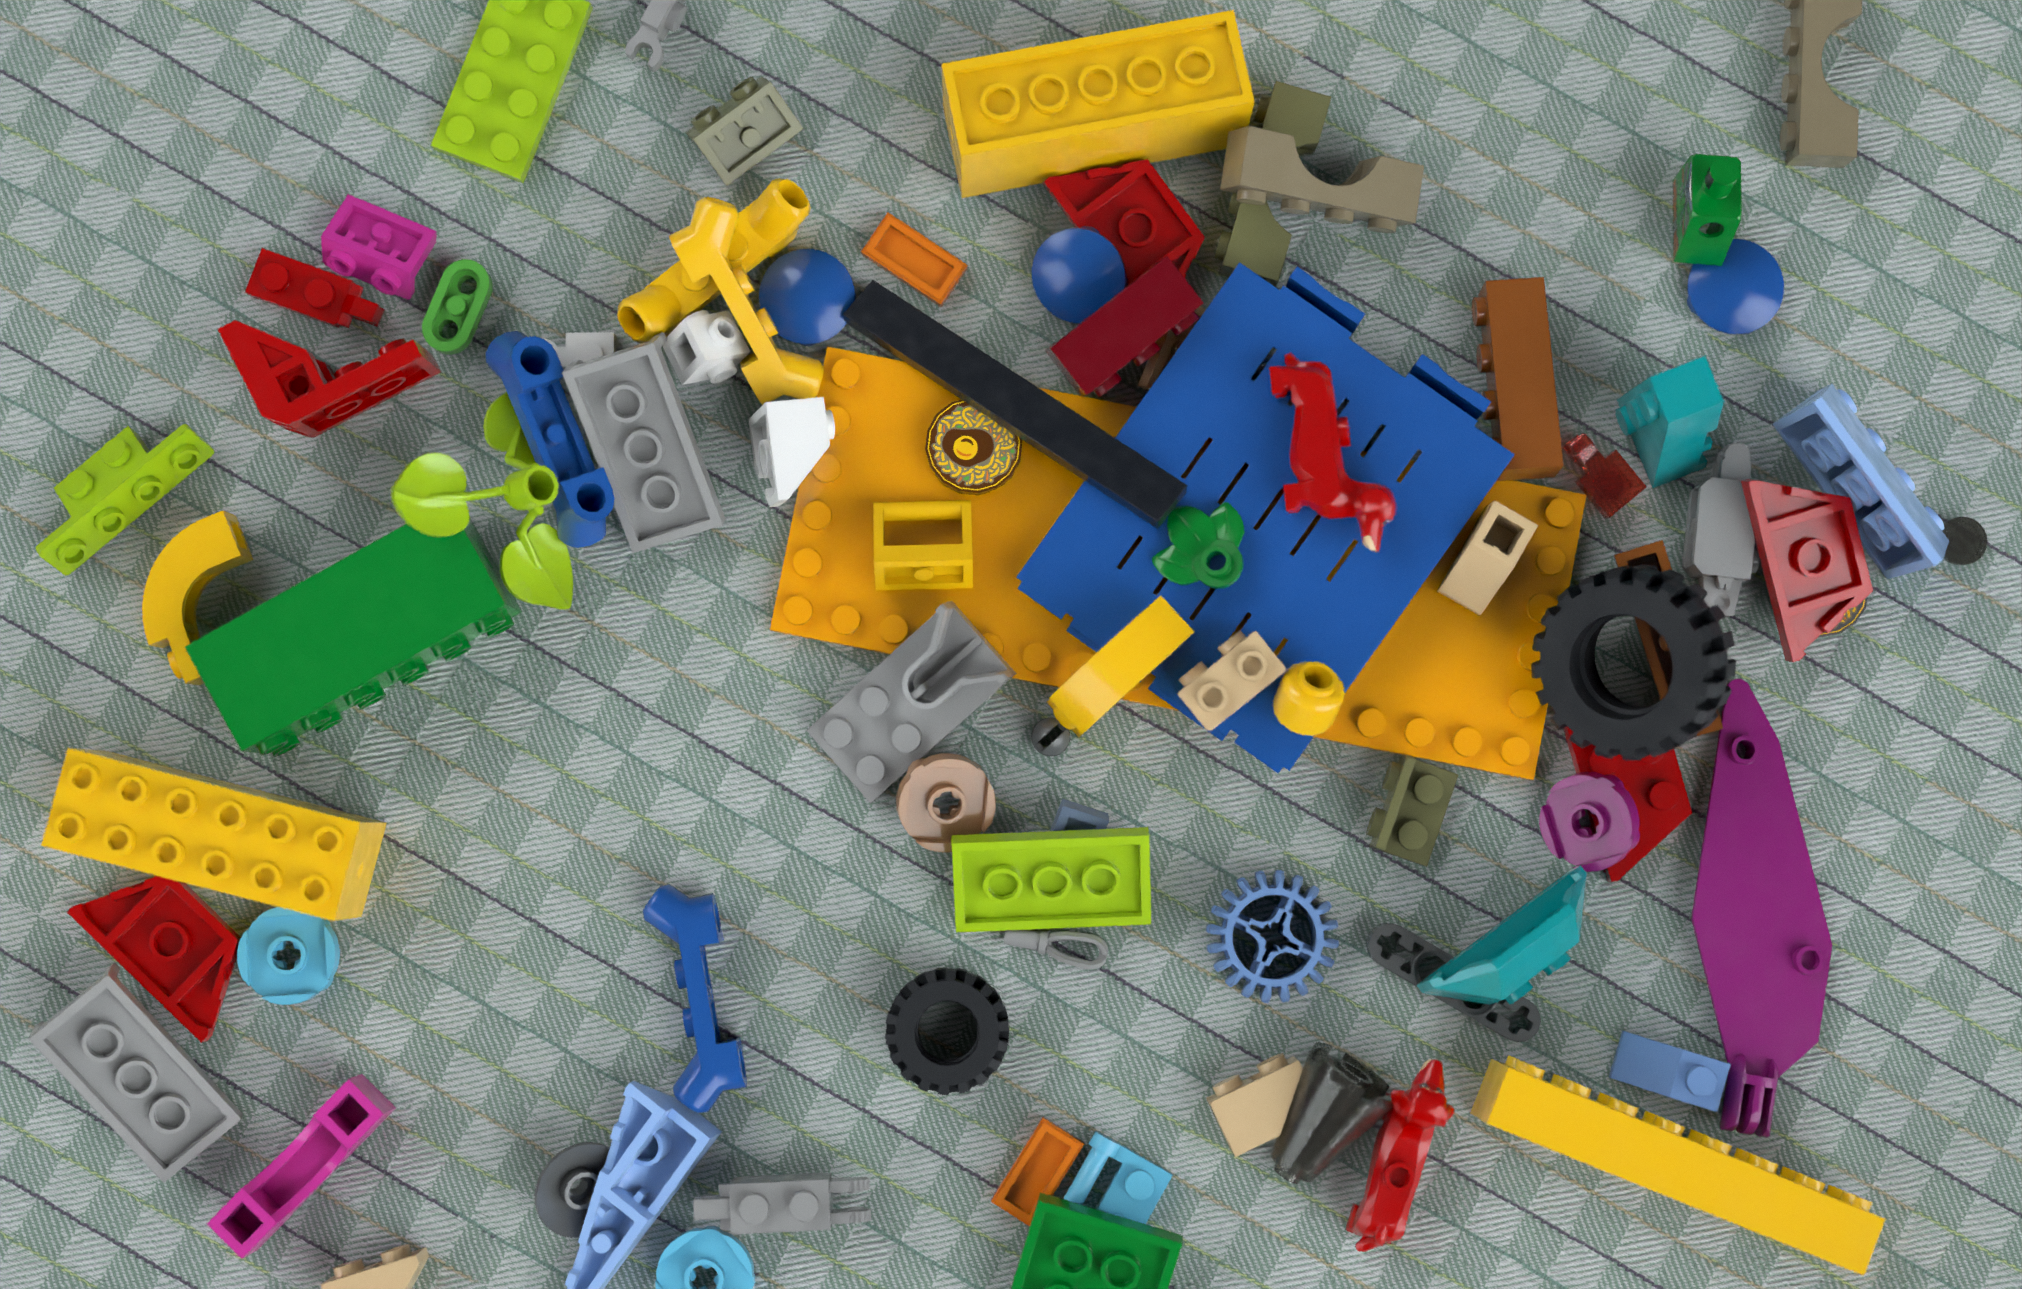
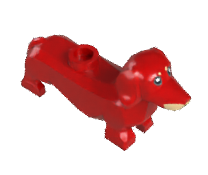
(1318, 454)
(1400, 1158)

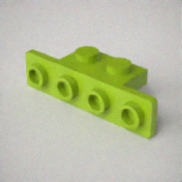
(117, 489)

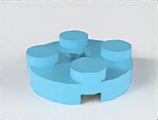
(270, 976)
(710, 1249)

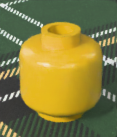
(1308, 698)

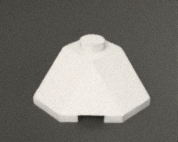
(788, 443)

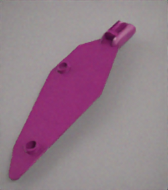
(1758, 917)

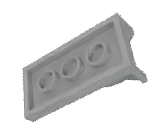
(644, 444)
(911, 701)
(135, 1075)

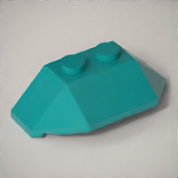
(1516, 948)

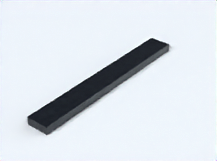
(1016, 404)

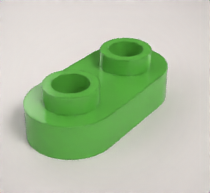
(453, 306)

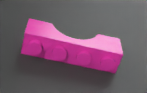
(302, 1167)

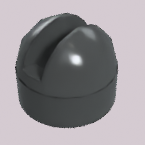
(1042, 729)

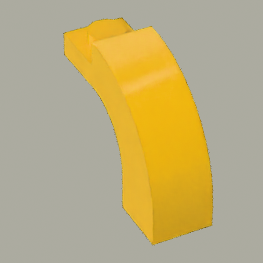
(179, 579)
(1119, 666)

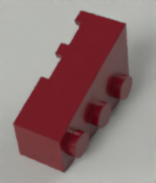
(1126, 329)

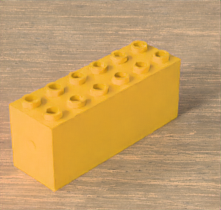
(1096, 102)
(213, 834)

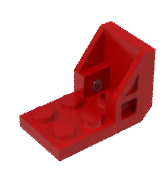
(305, 393)

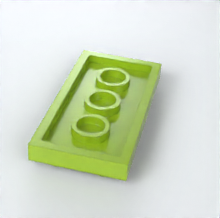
(511, 83)
(1051, 879)

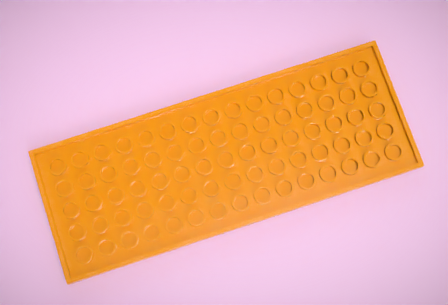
(1434, 688)

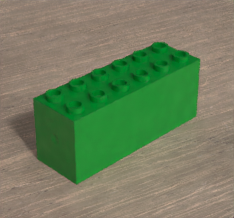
(351, 635)

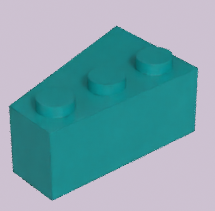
(1671, 420)

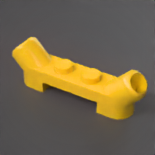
(760, 232)
(704, 251)

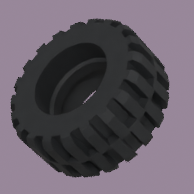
(1573, 680)

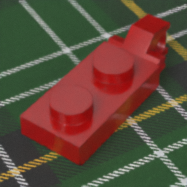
(310, 291)

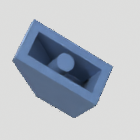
(1669, 1071)

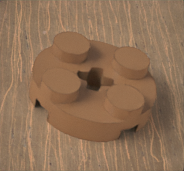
(928, 780)

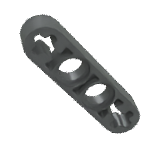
(1393, 963)

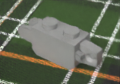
(1719, 530)
(782, 1203)

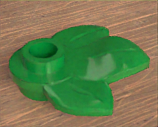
(1199, 539)

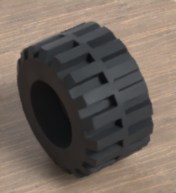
(958, 1073)

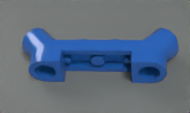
(533, 384)
(718, 1062)

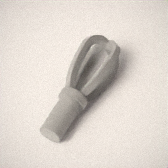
(1042, 942)

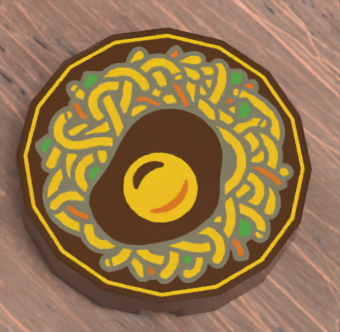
(971, 450)

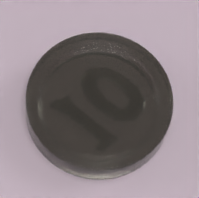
(1966, 541)

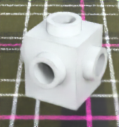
(706, 347)

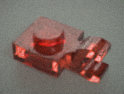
(1607, 480)

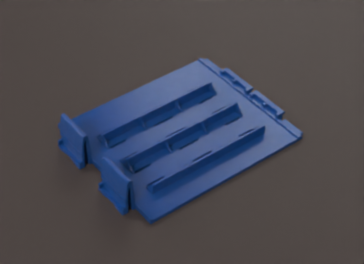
(1211, 395)

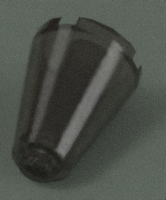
(1328, 1113)

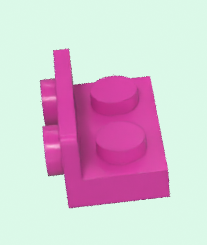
(376, 246)

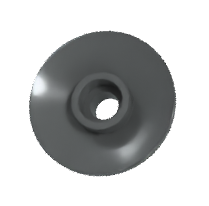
(556, 1204)

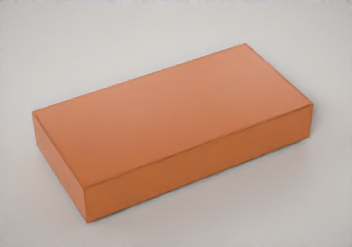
(914, 259)
(1037, 1169)

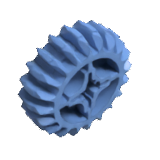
(1263, 957)

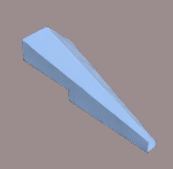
(646, 1164)

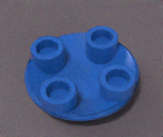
(1077, 273)
(1740, 292)
(807, 295)

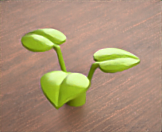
(434, 499)

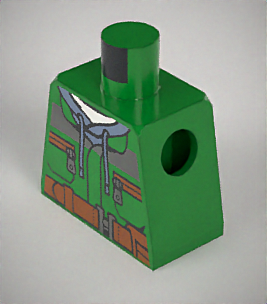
(1704, 193)

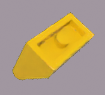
(923, 565)

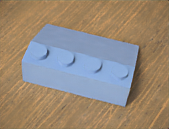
(1852, 463)

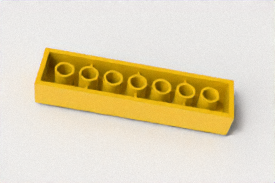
(1688, 1169)

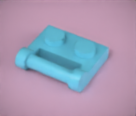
(1133, 1188)

